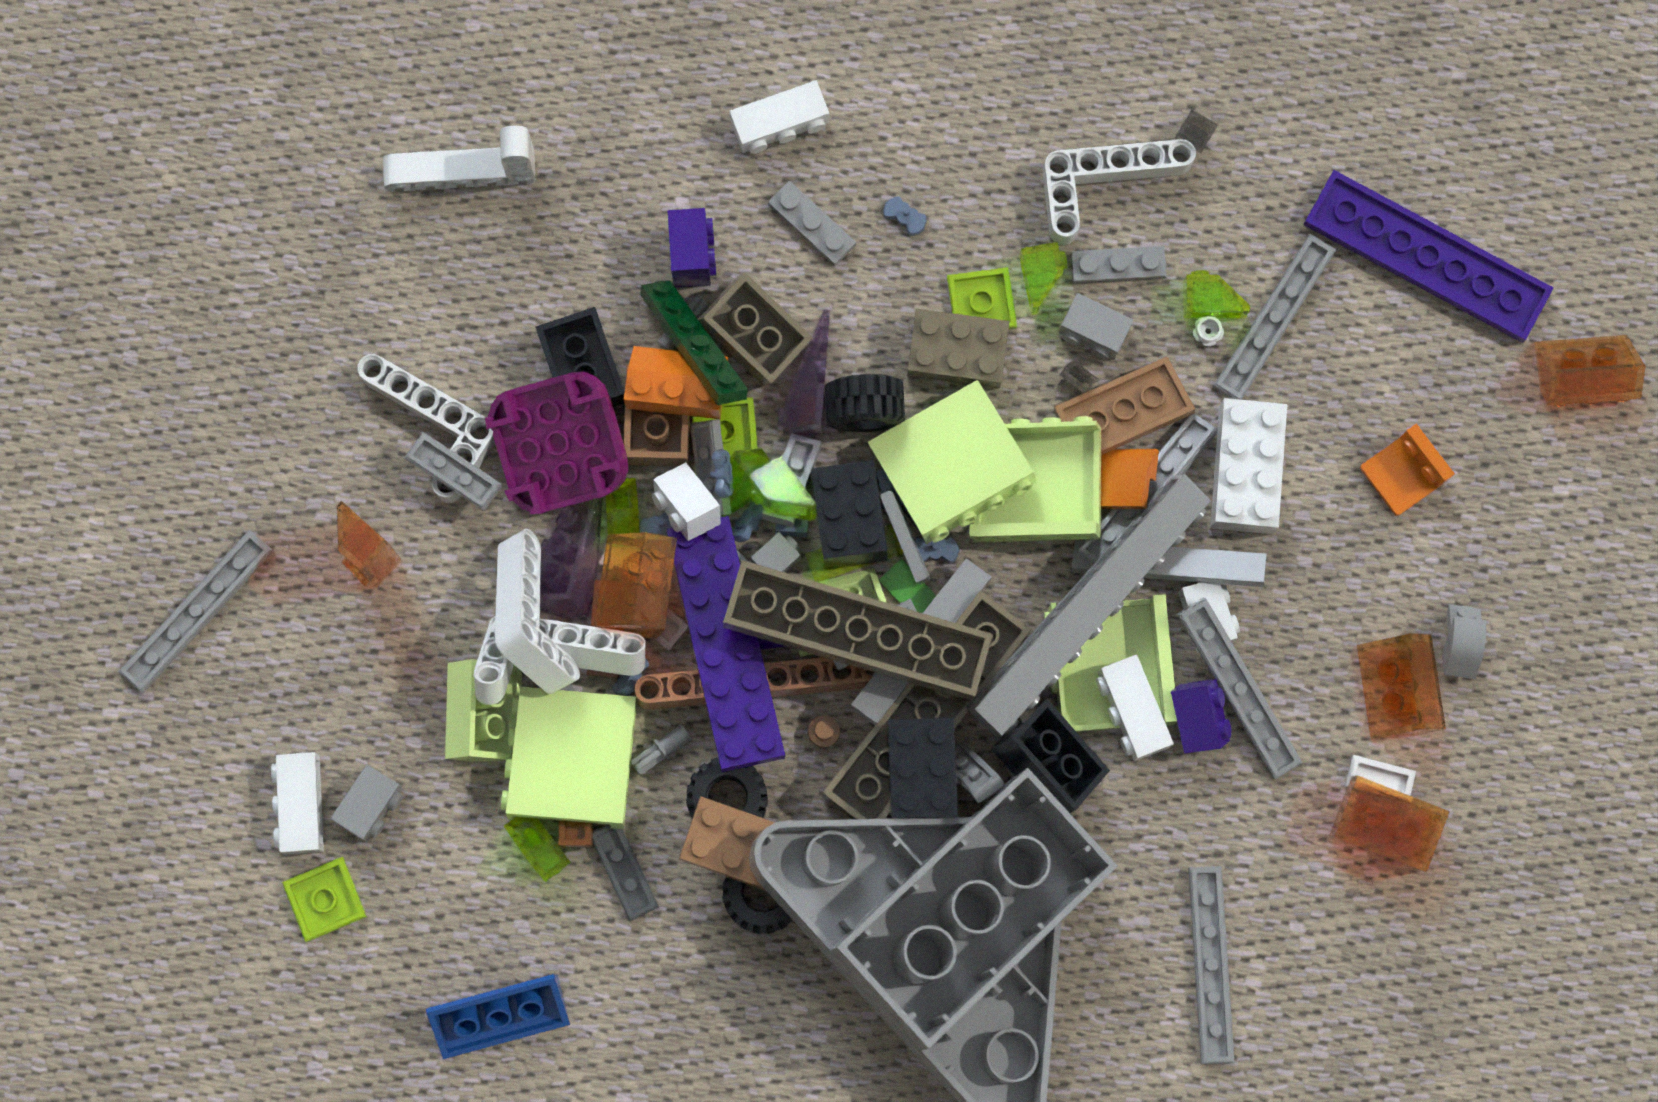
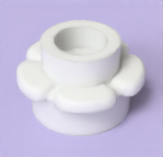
(1208, 323)

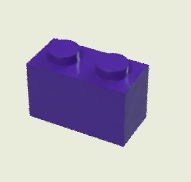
(1201, 716)

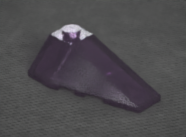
(806, 395)
(571, 561)

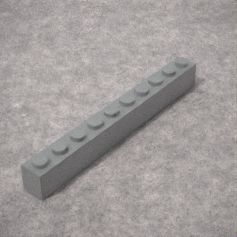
(1088, 605)

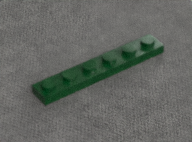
(694, 342)

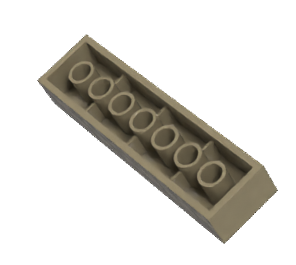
(857, 630)
(863, 781)

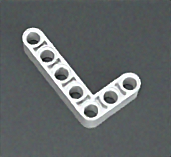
(464, 167)
(1105, 171)
(436, 414)
(519, 616)
(587, 645)

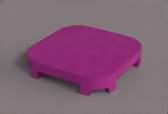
(558, 442)

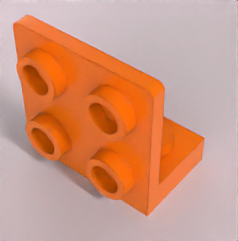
(1407, 470)

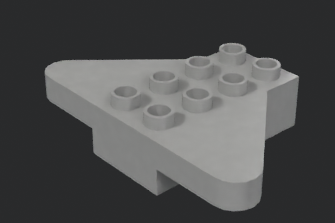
(946, 926)

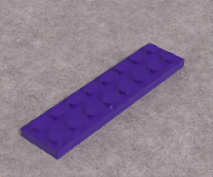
(1428, 256)
(726, 660)

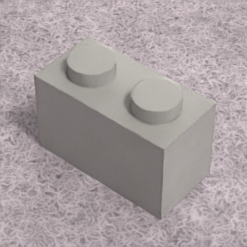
(1095, 327)
(368, 803)

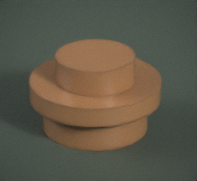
(824, 731)

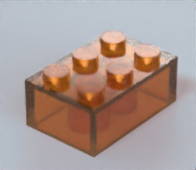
(1389, 823)

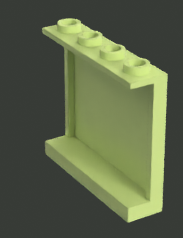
(953, 462)
(1066, 490)
(1136, 629)
(570, 756)

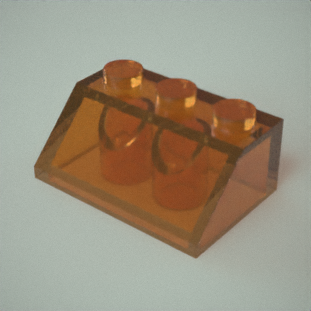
(1589, 370)
(363, 549)
(636, 583)
(1401, 686)

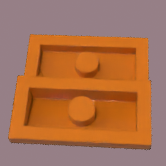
(1127, 477)

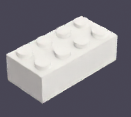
(1248, 466)

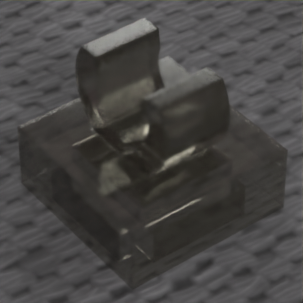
(1197, 130)
(1078, 377)

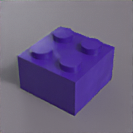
(689, 247)

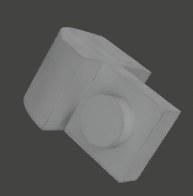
(1464, 642)

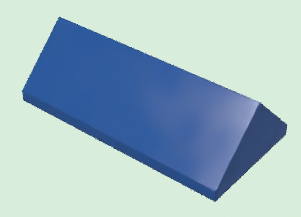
(498, 1016)

